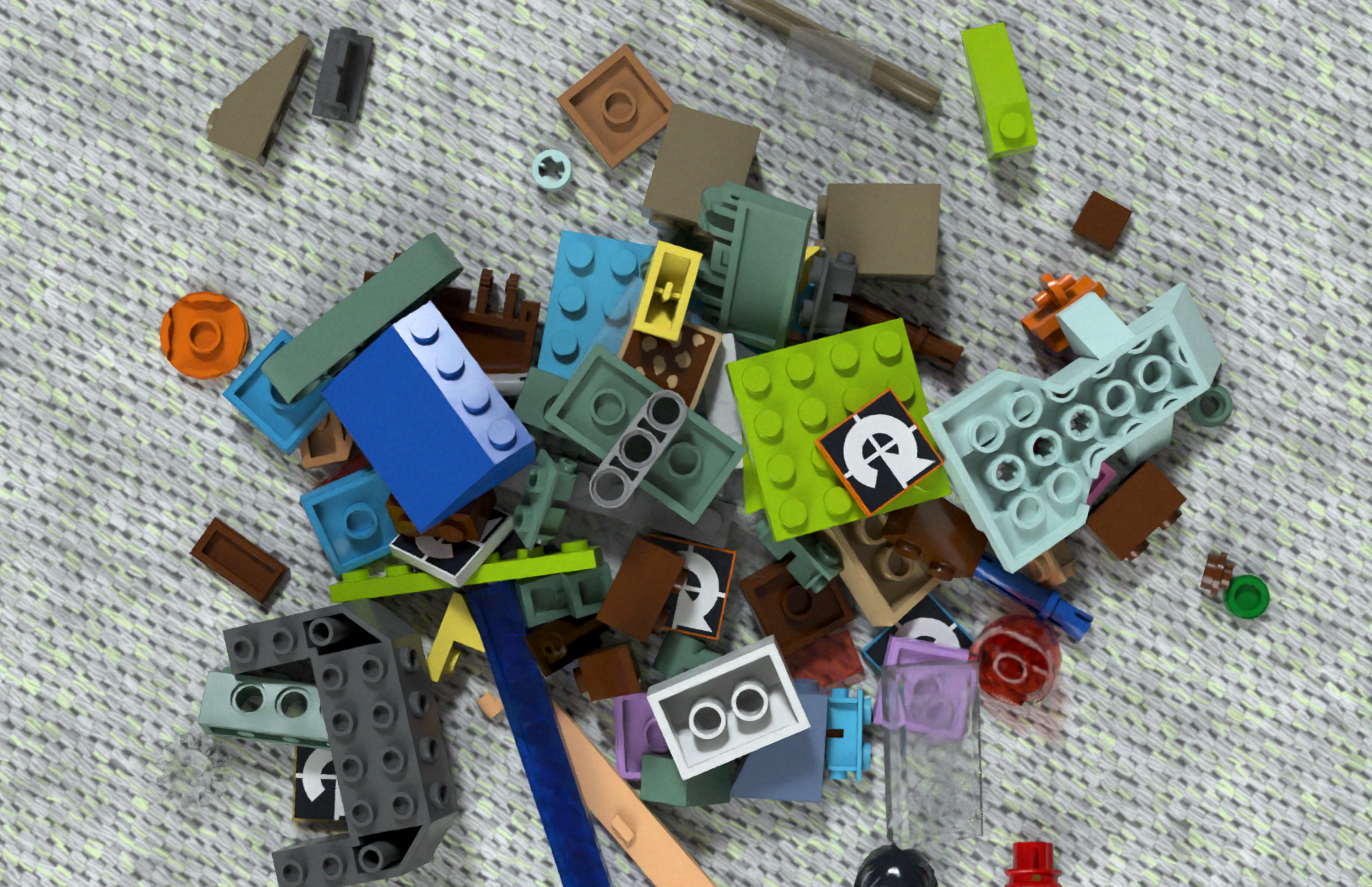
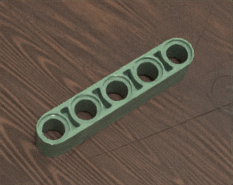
(362, 318)

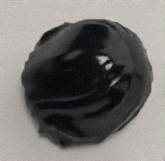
(895, 868)

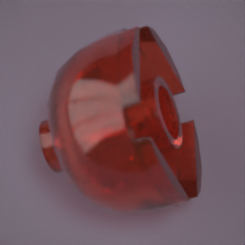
(1017, 659)

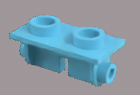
(847, 752)

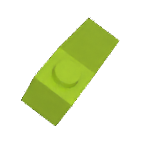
(998, 92)

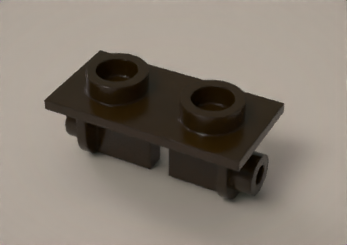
(564, 641)

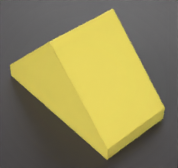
(666, 291)

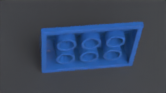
(429, 418)

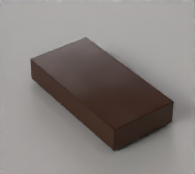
(239, 560)

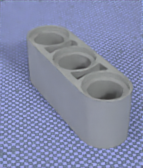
(632, 471)

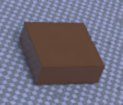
(1101, 221)

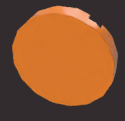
(220, 341)

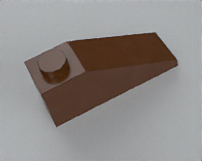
(609, 672)

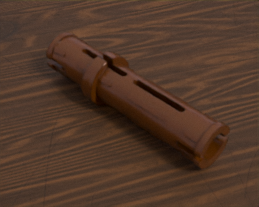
(921, 340)

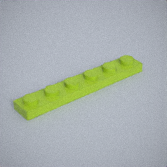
(402, 579)

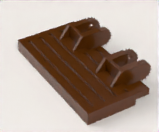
(492, 337)

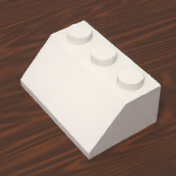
(728, 707)

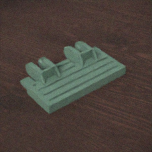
(753, 264)

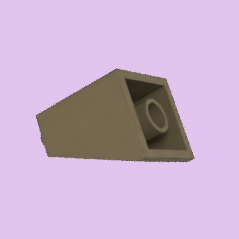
(693, 155)
(885, 226)

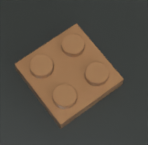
(617, 106)

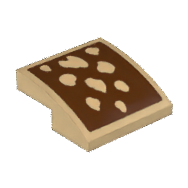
(670, 364)

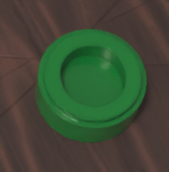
(1246, 597)

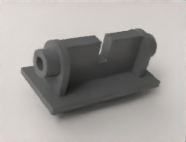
(342, 75)
(829, 277)

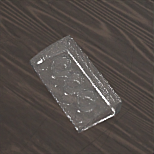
(932, 752)

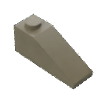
(256, 109)

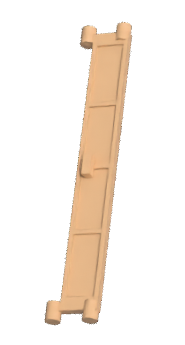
(621, 808)

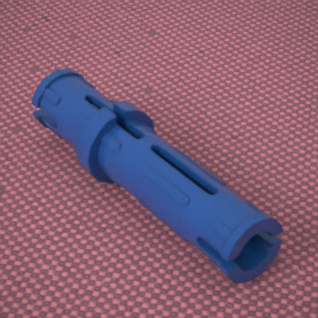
(1042, 602)

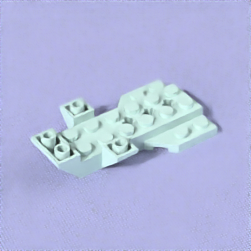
(1123, 399)

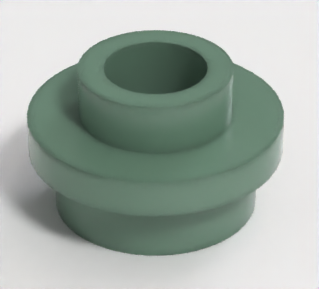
(1222, 412)

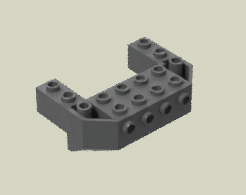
(379, 735)

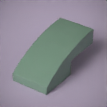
(563, 594)

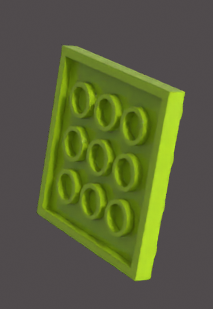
(801, 394)

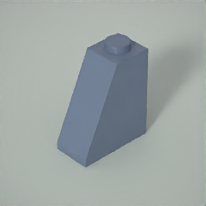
(793, 765)

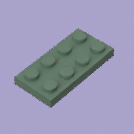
(604, 401)

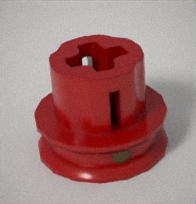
(1033, 866)

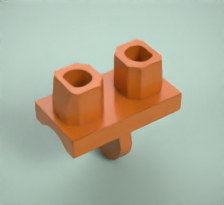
(1052, 300)

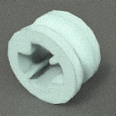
(558, 158)

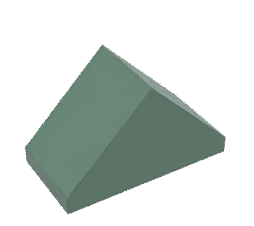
(664, 784)

